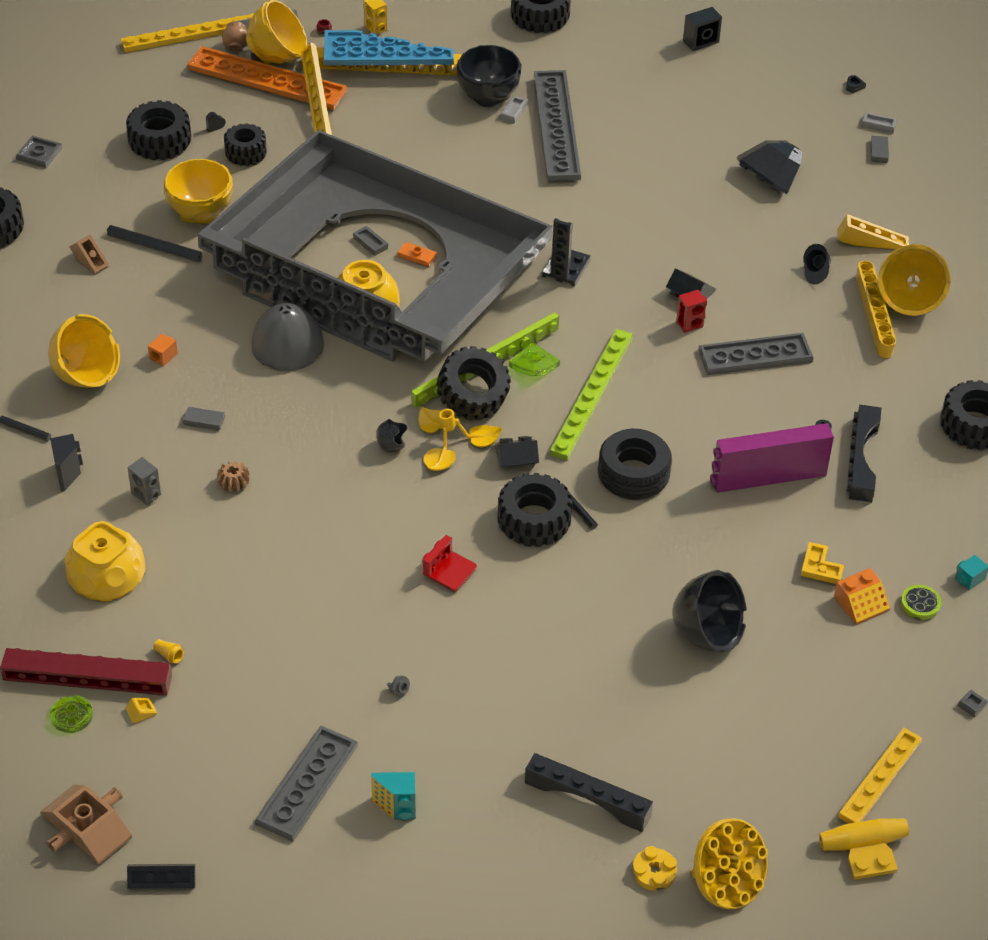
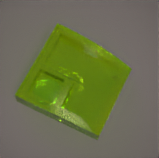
(534, 361)

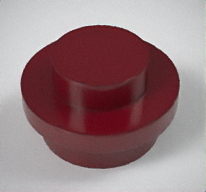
(323, 25)

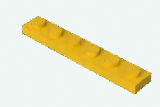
(880, 777)

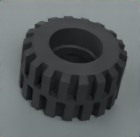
(245, 144)

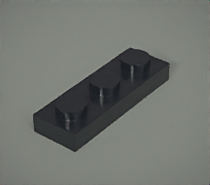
(161, 876)

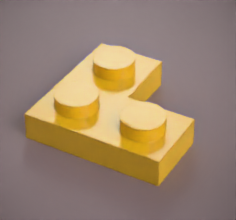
(816, 566)

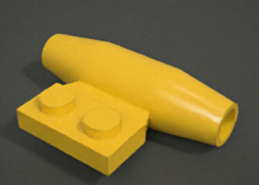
(867, 845)

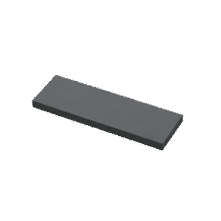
(755, 353)
(306, 783)

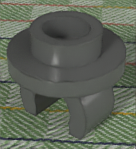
(399, 685)

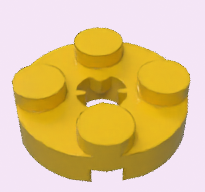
(654, 857)

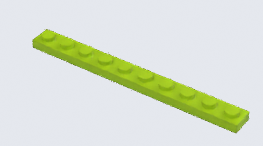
(503, 349)
(591, 394)

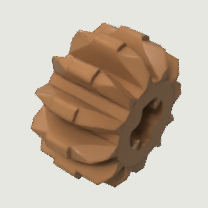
(233, 476)

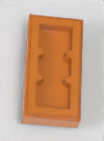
(417, 254)

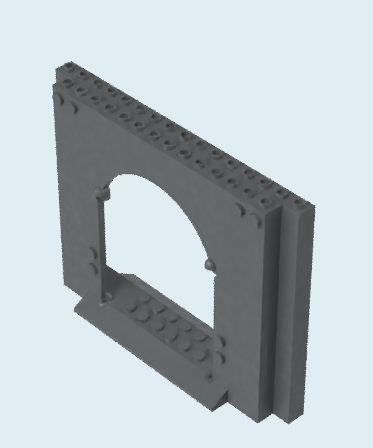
(339, 180)

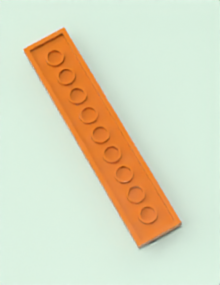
(261, 76)

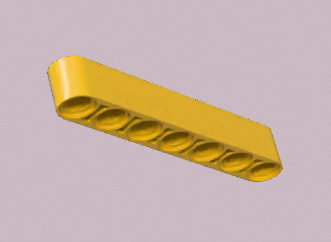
(875, 309)

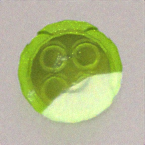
(71, 714)

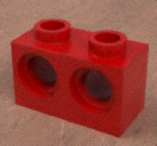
(691, 311)

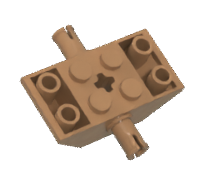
(87, 822)

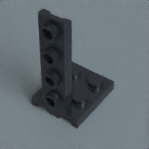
(565, 263)

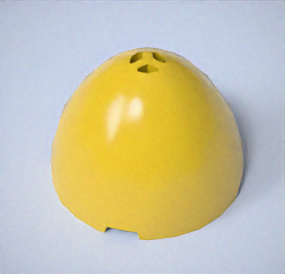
(914, 261)
(88, 352)

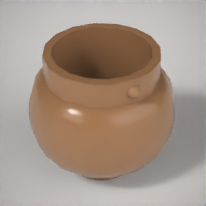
(235, 36)

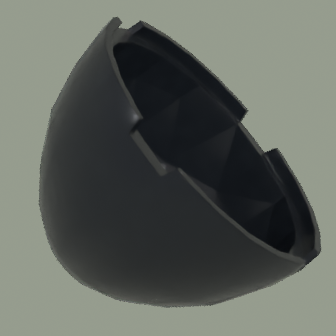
(711, 611)

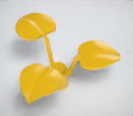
(441, 459)

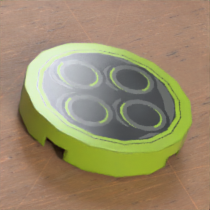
(920, 602)

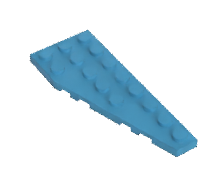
(355, 48)

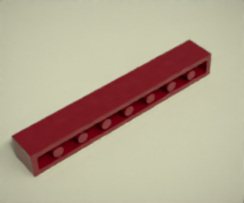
(86, 671)

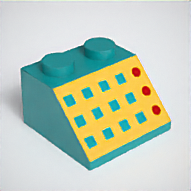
(395, 793)

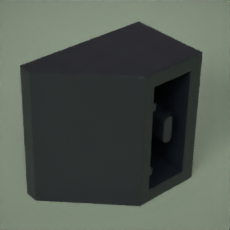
(517, 452)

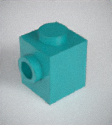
(971, 572)

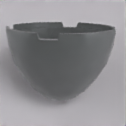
(287, 338)

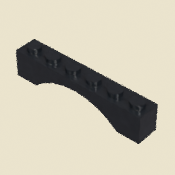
(862, 477)
(624, 805)

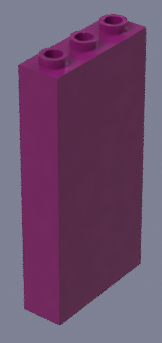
(771, 457)

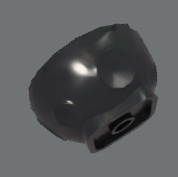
(488, 74)

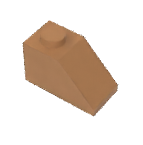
(89, 254)

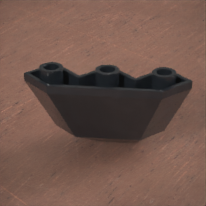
(773, 162)

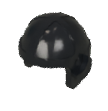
(390, 435)

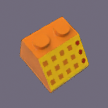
(862, 596)

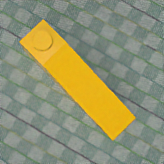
(863, 233)

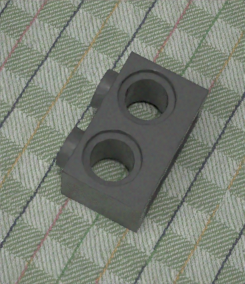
(144, 481)

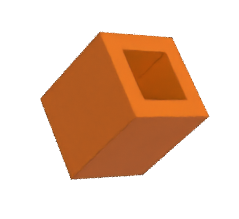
(162, 349)

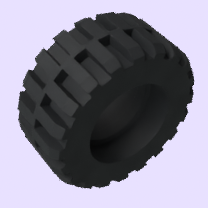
(540, 14)
(158, 130)
(10, 217)
(483, 365)
(961, 425)
(534, 528)

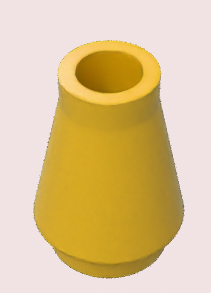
(170, 651)

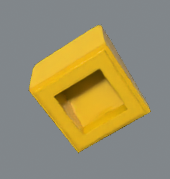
(140, 709)

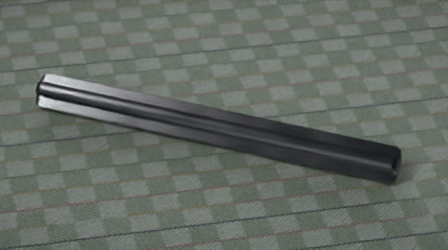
(154, 243)

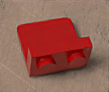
(447, 566)

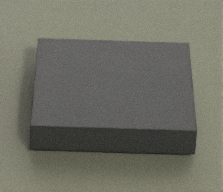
(39, 151)

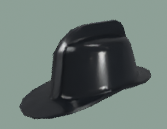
(816, 263)

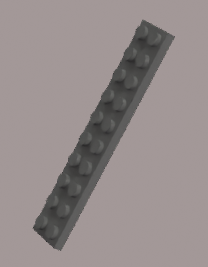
(557, 126)

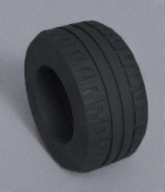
(630, 481)

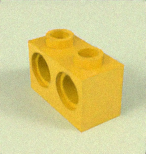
(375, 16)

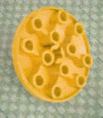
(730, 863)

